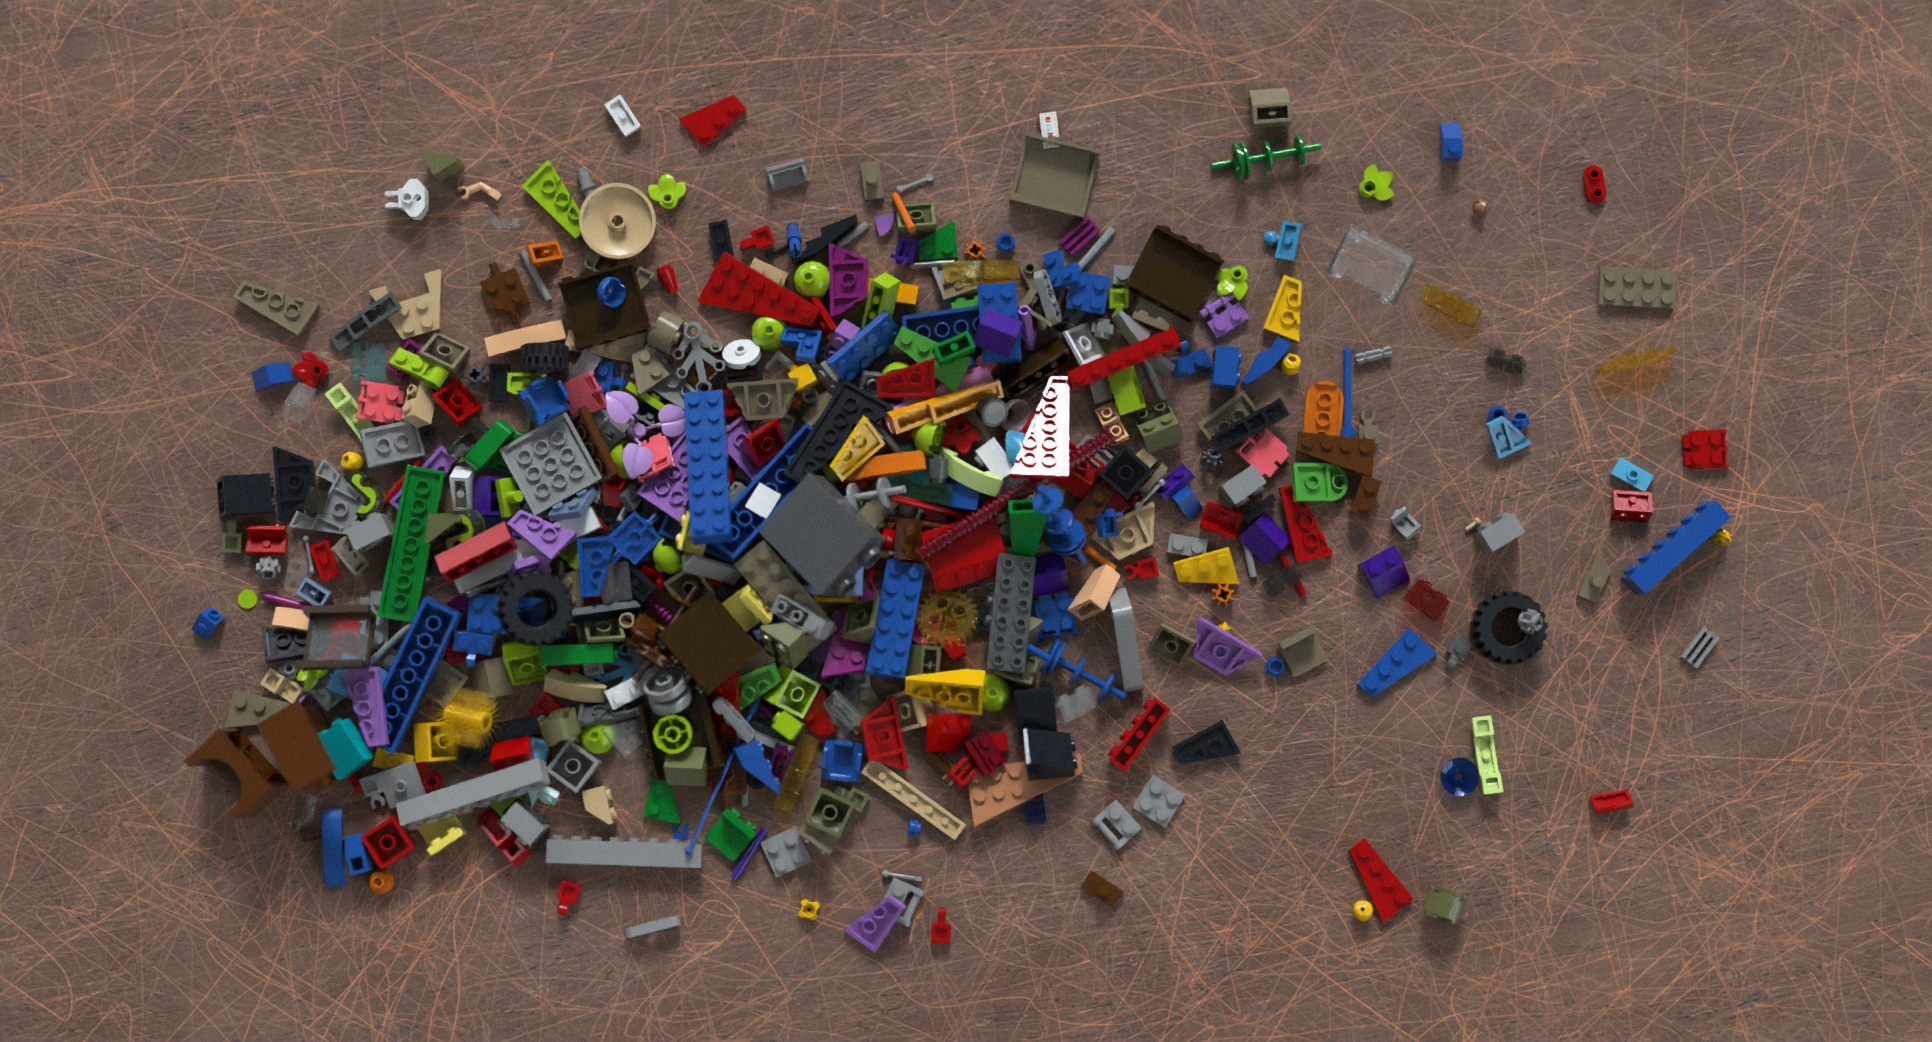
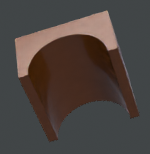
(298, 748)
(257, 776)

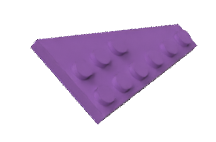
(670, 488)

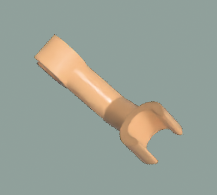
(477, 187)

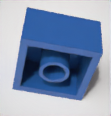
(1089, 294)
(1224, 367)

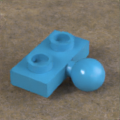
(1287, 241)

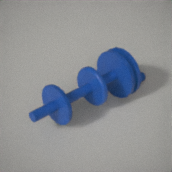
(1064, 533)
(1053, 657)

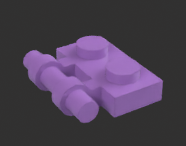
(1228, 319)

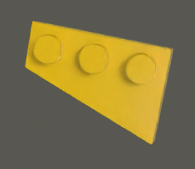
(1285, 310)
(857, 449)
(1208, 568)

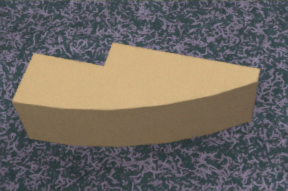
(574, 687)

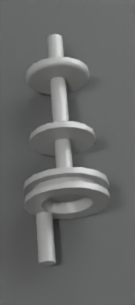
(883, 491)

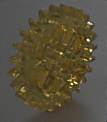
(932, 612)

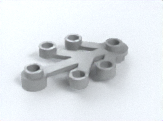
(697, 354)

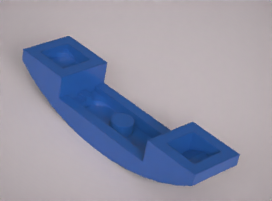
(333, 847)

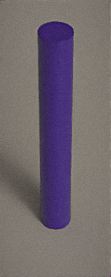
(749, 853)

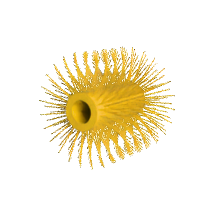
(467, 718)

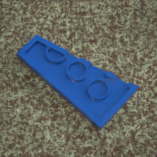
(1397, 662)

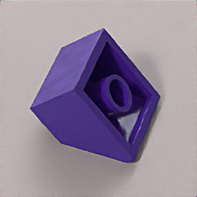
(486, 496)
(1384, 571)

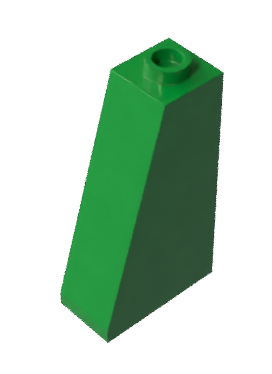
(1025, 527)
(578, 654)

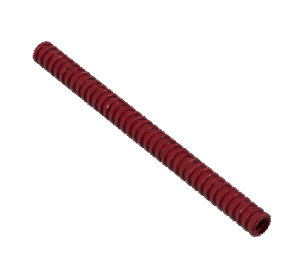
(1001, 504)

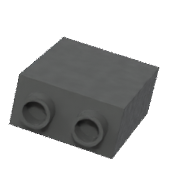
(823, 536)

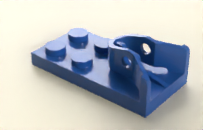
(484, 609)

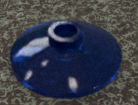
(1469, 777)

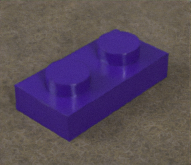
(1175, 481)

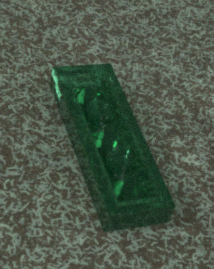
(925, 490)

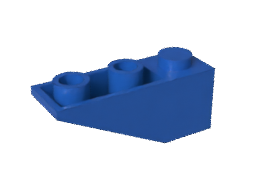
(753, 761)

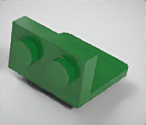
(731, 833)

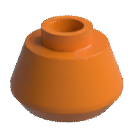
(385, 878)

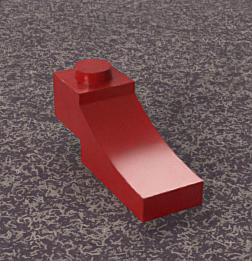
(502, 838)

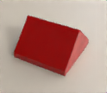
(457, 402)
(763, 443)
(511, 752)

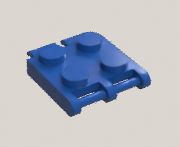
(1055, 614)

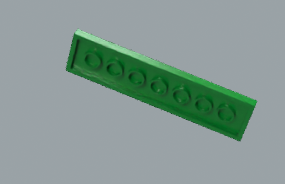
(408, 550)

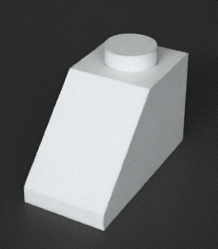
(462, 488)

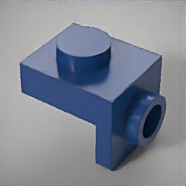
(1107, 523)
(207, 623)

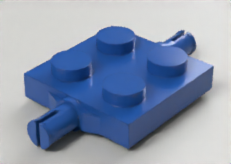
(635, 537)

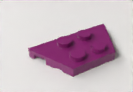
(847, 280)
(844, 655)

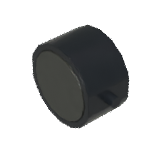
(991, 410)

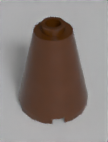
(642, 632)

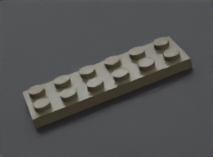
(772, 577)

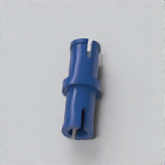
(794, 240)

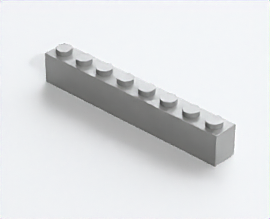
(473, 794)
(623, 852)

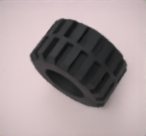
(544, 358)

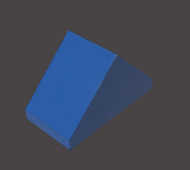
(272, 375)
(1187, 502)

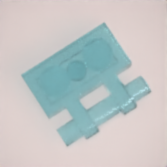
(375, 362)

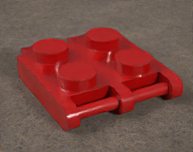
(1705, 449)

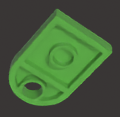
(1316, 482)

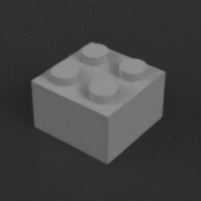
(1242, 485)
(370, 532)
(1500, 532)
(573, 766)
(524, 823)

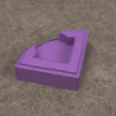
(884, 224)

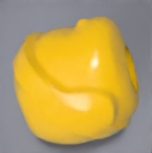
(1290, 364)
(351, 461)
(1362, 915)

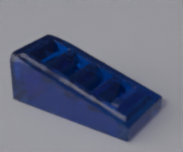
(1036, 820)

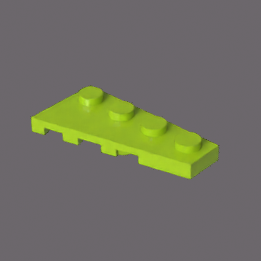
(554, 197)

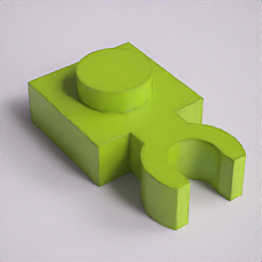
(1118, 300)

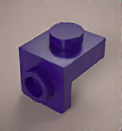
(905, 251)

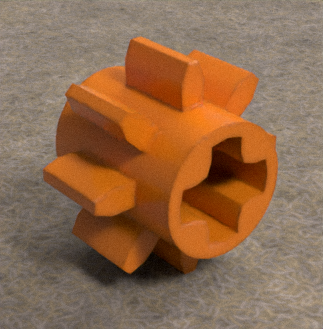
(978, 246)
(1227, 597)

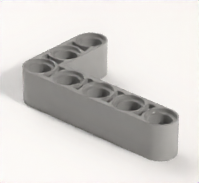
(1126, 640)

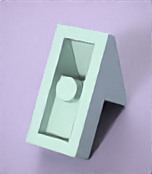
(546, 795)

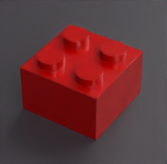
(389, 842)

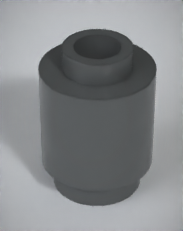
(938, 468)

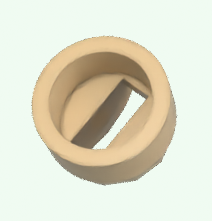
(625, 623)

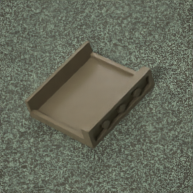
(1054, 178)

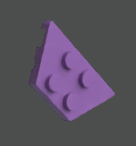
(1221, 649)

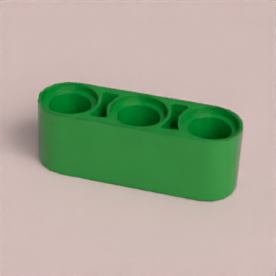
(489, 445)

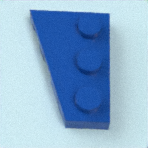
(594, 561)

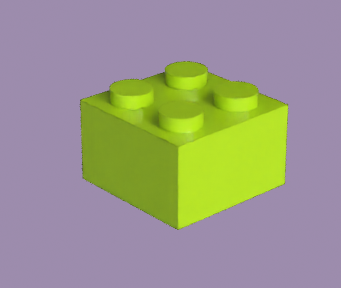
(793, 692)

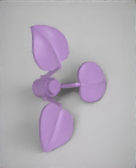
(635, 458)

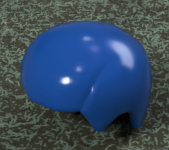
(611, 292)

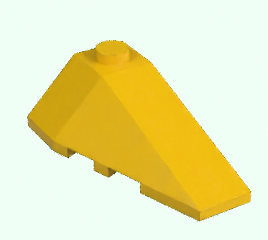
(955, 688)

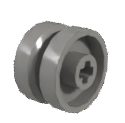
(667, 691)

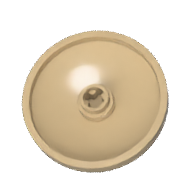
(617, 221)

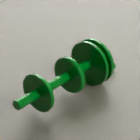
(1241, 160)

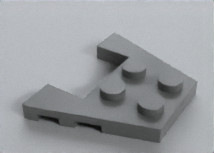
(339, 508)

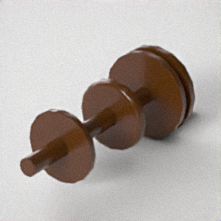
(653, 656)

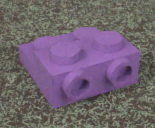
(530, 564)

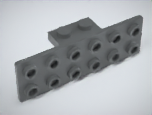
(1010, 613)

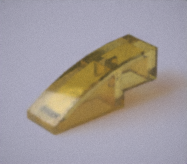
(1450, 305)

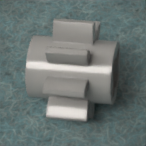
(1102, 328)
(268, 567)
(1530, 621)

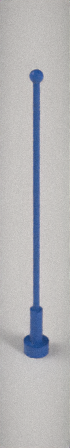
(753, 708)

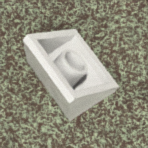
(1082, 344)

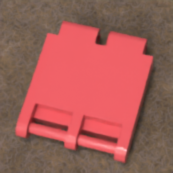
(584, 392)
(380, 402)
(1264, 452)
(662, 455)

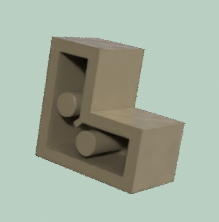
(876, 513)

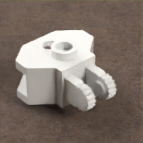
(408, 199)

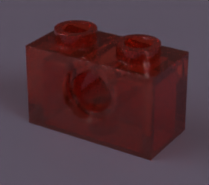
(1415, 597)

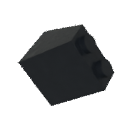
(245, 495)
(1035, 709)
(1049, 754)

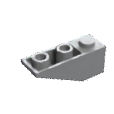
(802, 617)

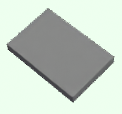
(391, 444)

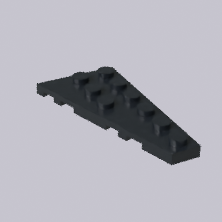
(834, 429)

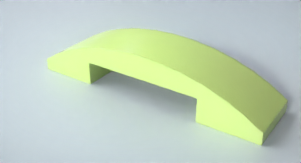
(348, 407)
(970, 476)
(1486, 755)

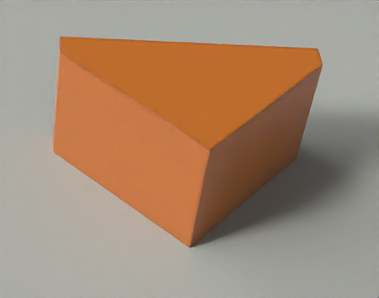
(544, 253)

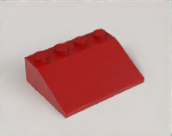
(967, 559)

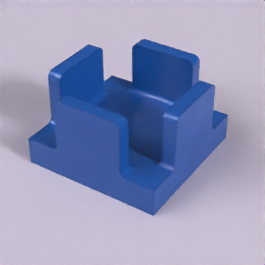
(544, 400)
(841, 760)

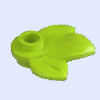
(1378, 182)
(667, 189)
(1229, 283)
(310, 678)

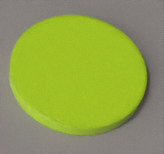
(247, 599)

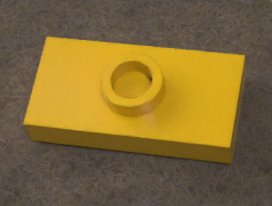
(386, 760)

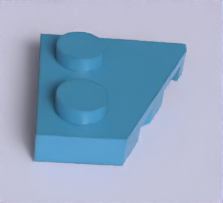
(1505, 437)

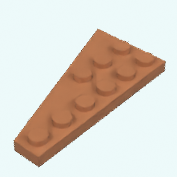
(1007, 789)

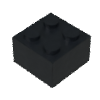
(1126, 472)

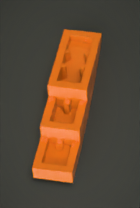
(890, 465)

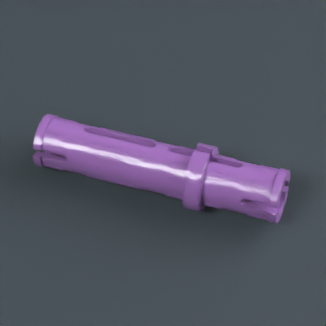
(1028, 334)

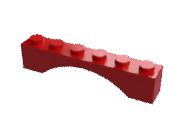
(1124, 358)

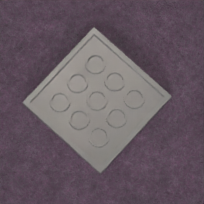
(550, 464)

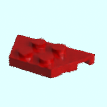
(883, 735)

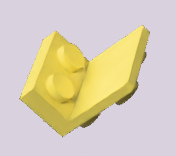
(684, 539)
(748, 608)
(441, 833)

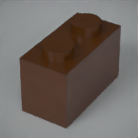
(1364, 496)

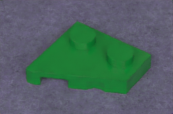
(939, 244)
(661, 802)

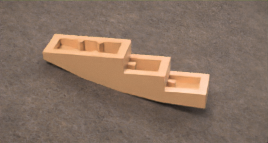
(512, 340)

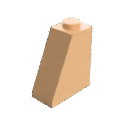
(1095, 593)

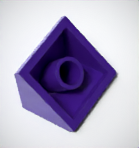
(997, 332)
(1264, 538)
(1050, 575)

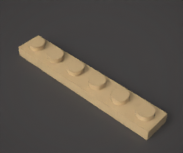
(914, 798)

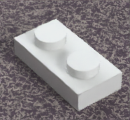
(622, 115)

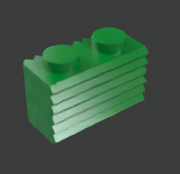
(953, 349)

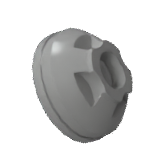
(1018, 416)

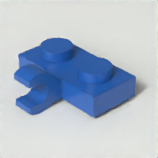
(1190, 361)
(606, 377)
(473, 644)

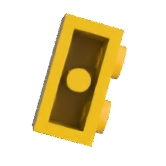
(806, 377)

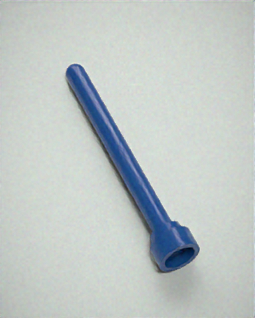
(1347, 429)

